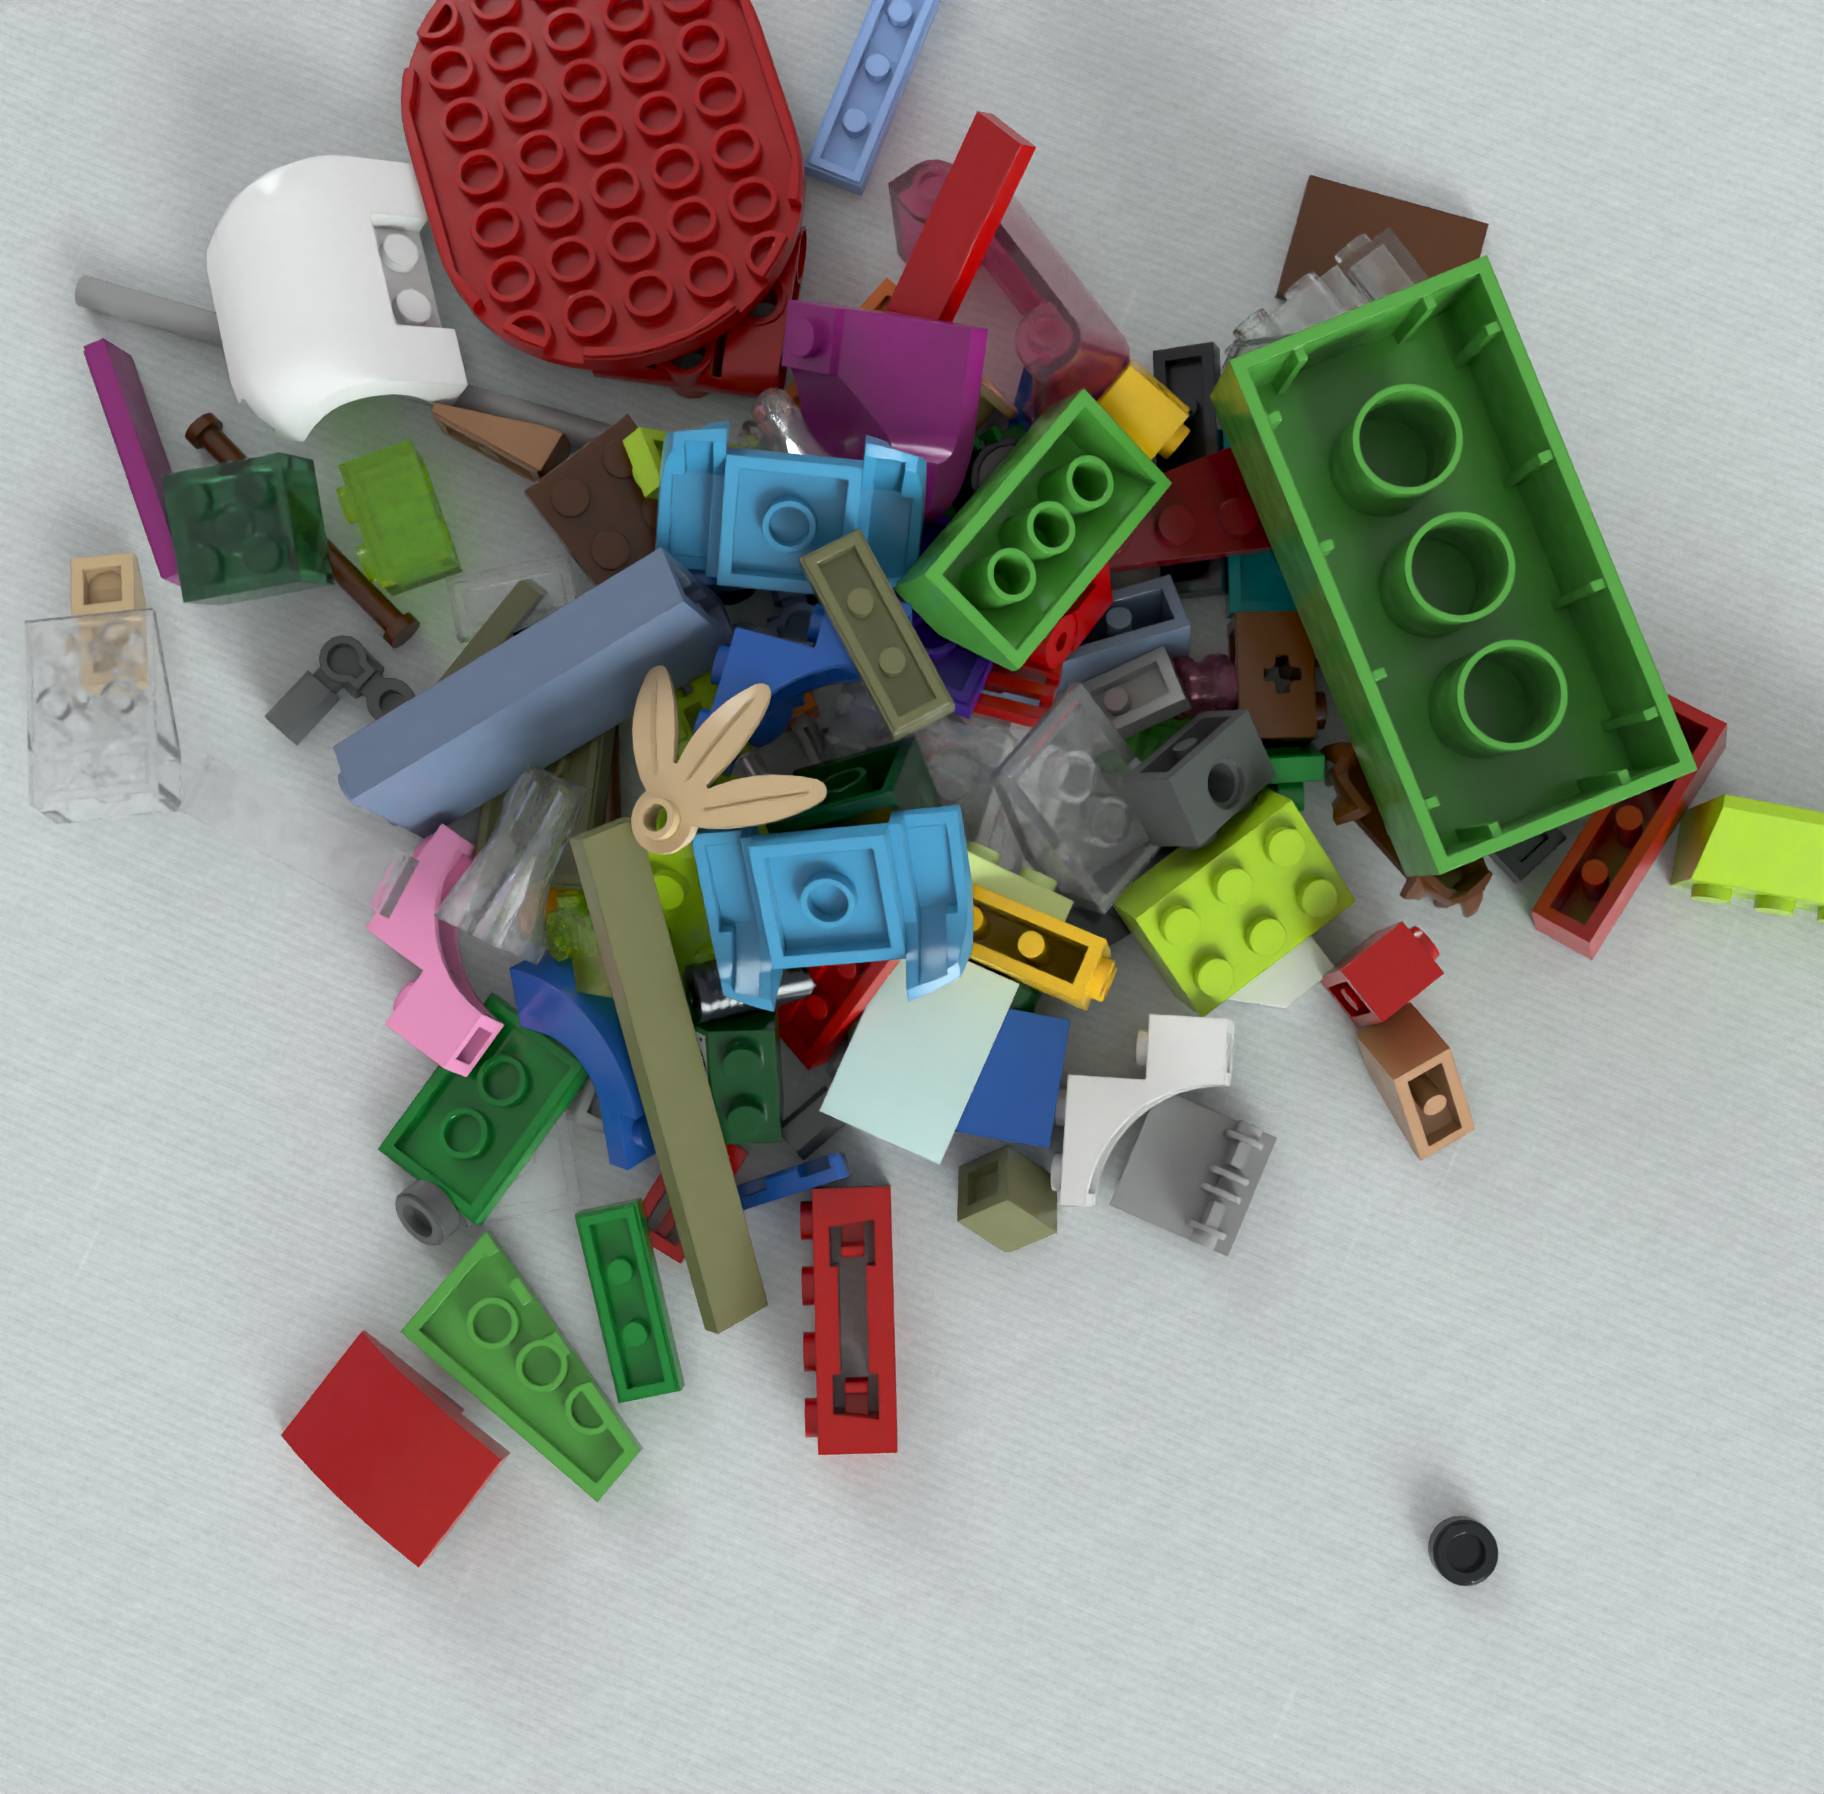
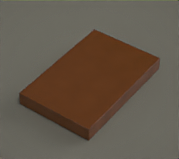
(1338, 213)

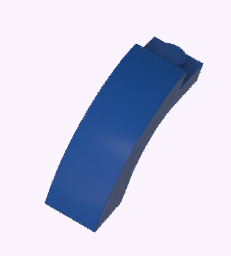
(592, 1032)

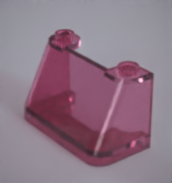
(1063, 331)

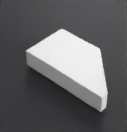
(1287, 977)

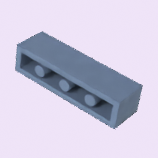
(1133, 625)

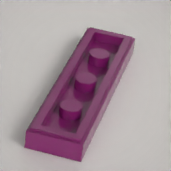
(136, 444)

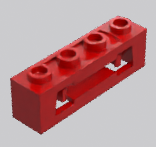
(853, 1427)

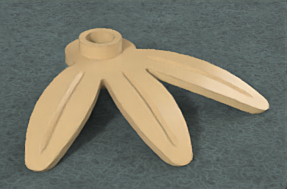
(685, 784)

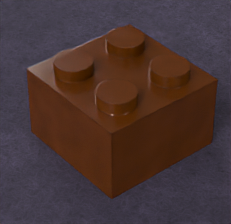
(598, 506)

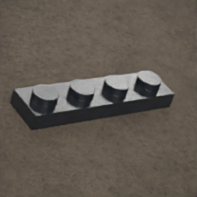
(1191, 376)

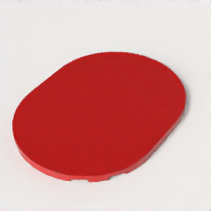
(604, 170)

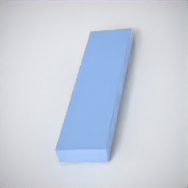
(869, 92)

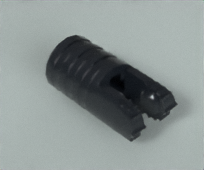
(709, 1003)

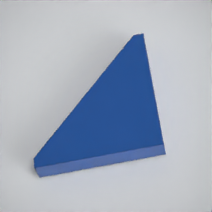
(793, 1180)

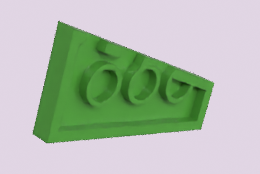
(516, 1361)

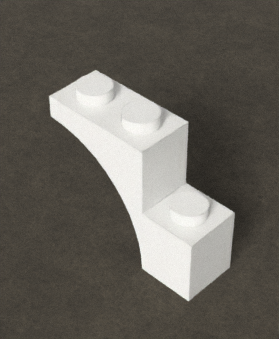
(1098, 1110)

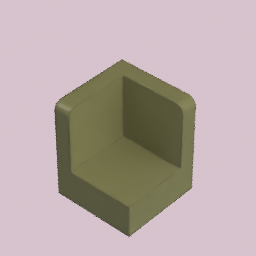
(1006, 1199)

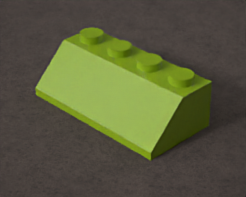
(1752, 854)

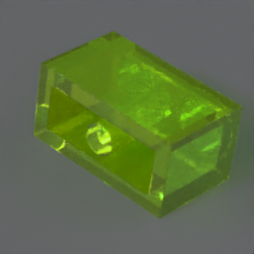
(398, 519)

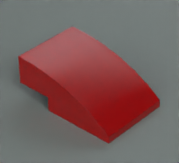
(393, 1448)

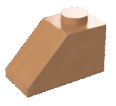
(1416, 1080)

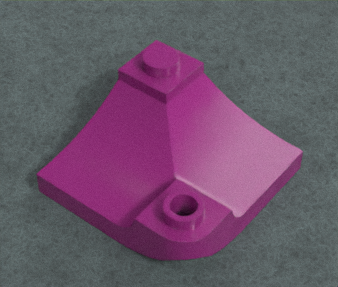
(890, 380)

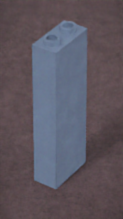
(534, 696)

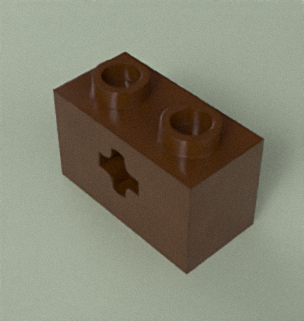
(1276, 640)

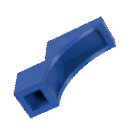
(782, 665)

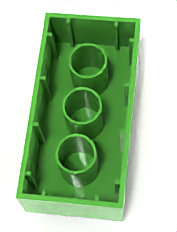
(1449, 571)

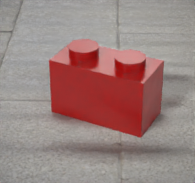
(1383, 974)

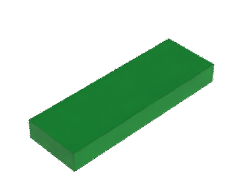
(629, 1300)

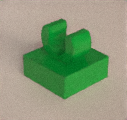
(1293, 767)

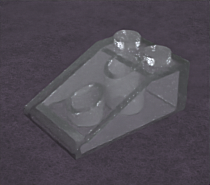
(1071, 803)

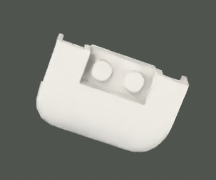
(329, 292)

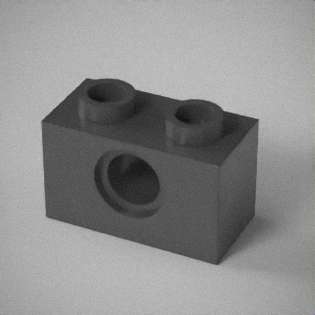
(1200, 779)

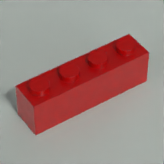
(1623, 844)

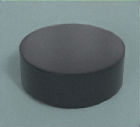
(1463, 1550)

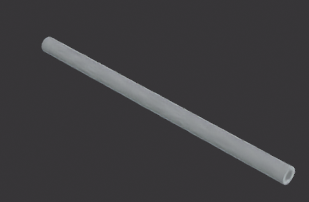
(204, 326)

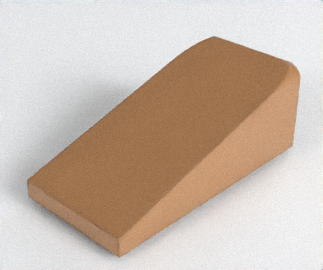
(515, 444)

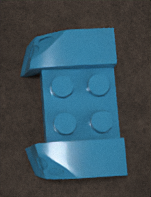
(760, 510)
(838, 900)

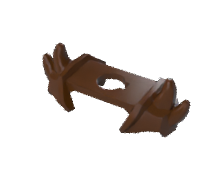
(1357, 804)

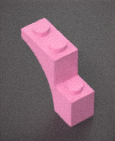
(439, 1008)

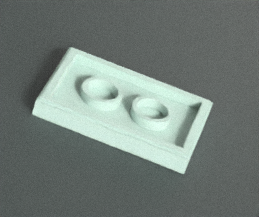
(919, 1059)

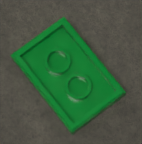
(484, 1127)

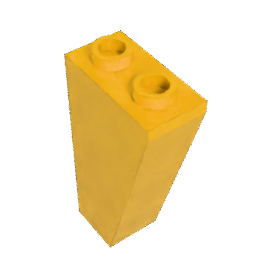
(1040, 950)

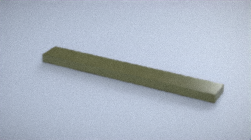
(669, 1072)

